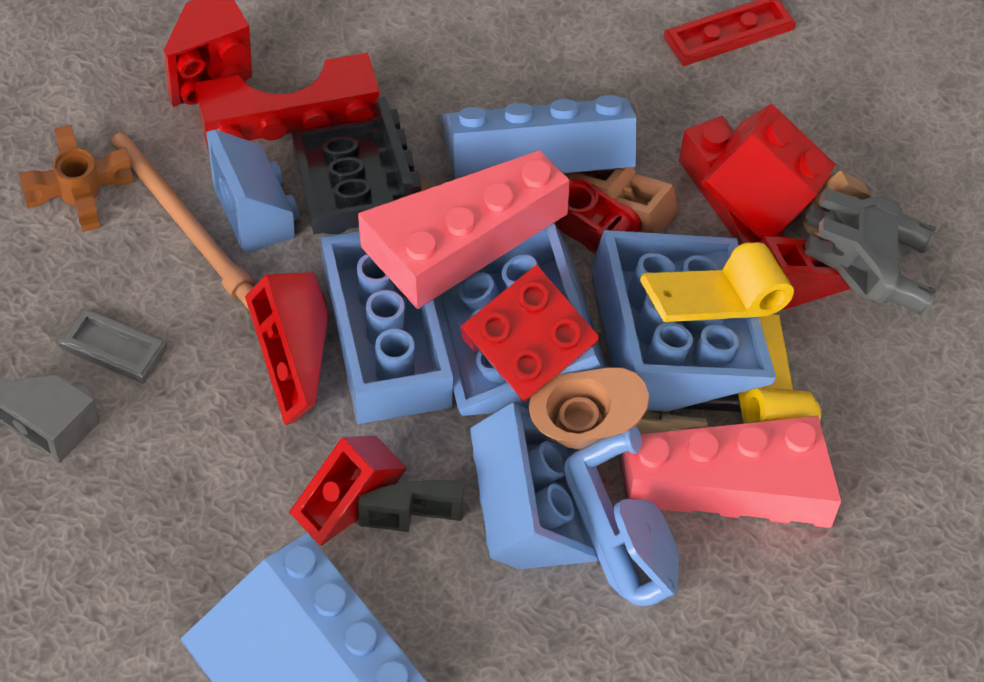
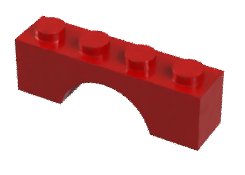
(339, 95)

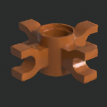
(76, 177)

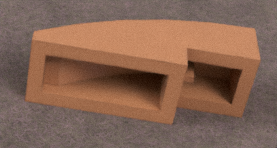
(649, 198)

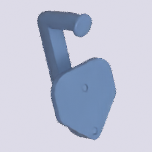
(629, 525)

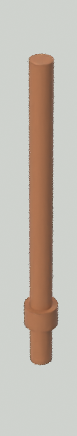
(234, 279)

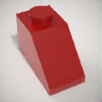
(334, 493)

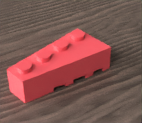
(462, 225)
(738, 470)

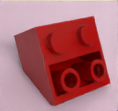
(206, 45)

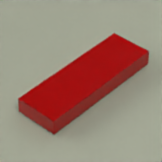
(728, 30)

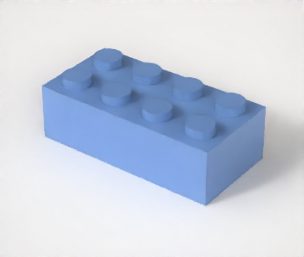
(386, 344)

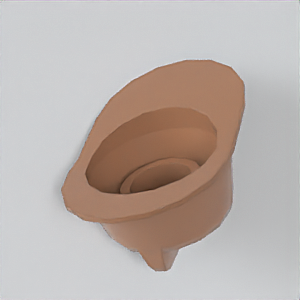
(589, 406)

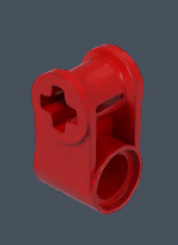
(594, 215)

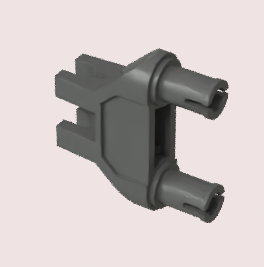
(865, 247)

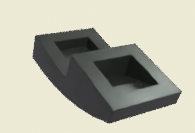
(395, 504)

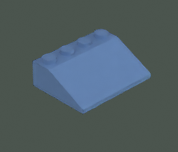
(567, 132)
(675, 359)
(475, 381)
(296, 624)

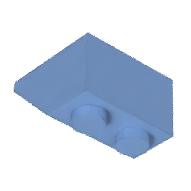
(250, 192)

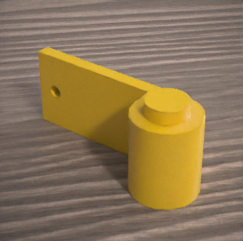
(745, 288)
(778, 399)

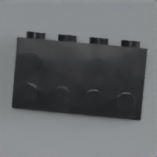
(353, 169)

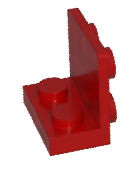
(529, 333)

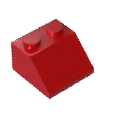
(768, 172)

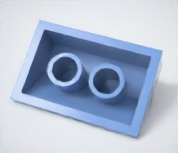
(526, 495)

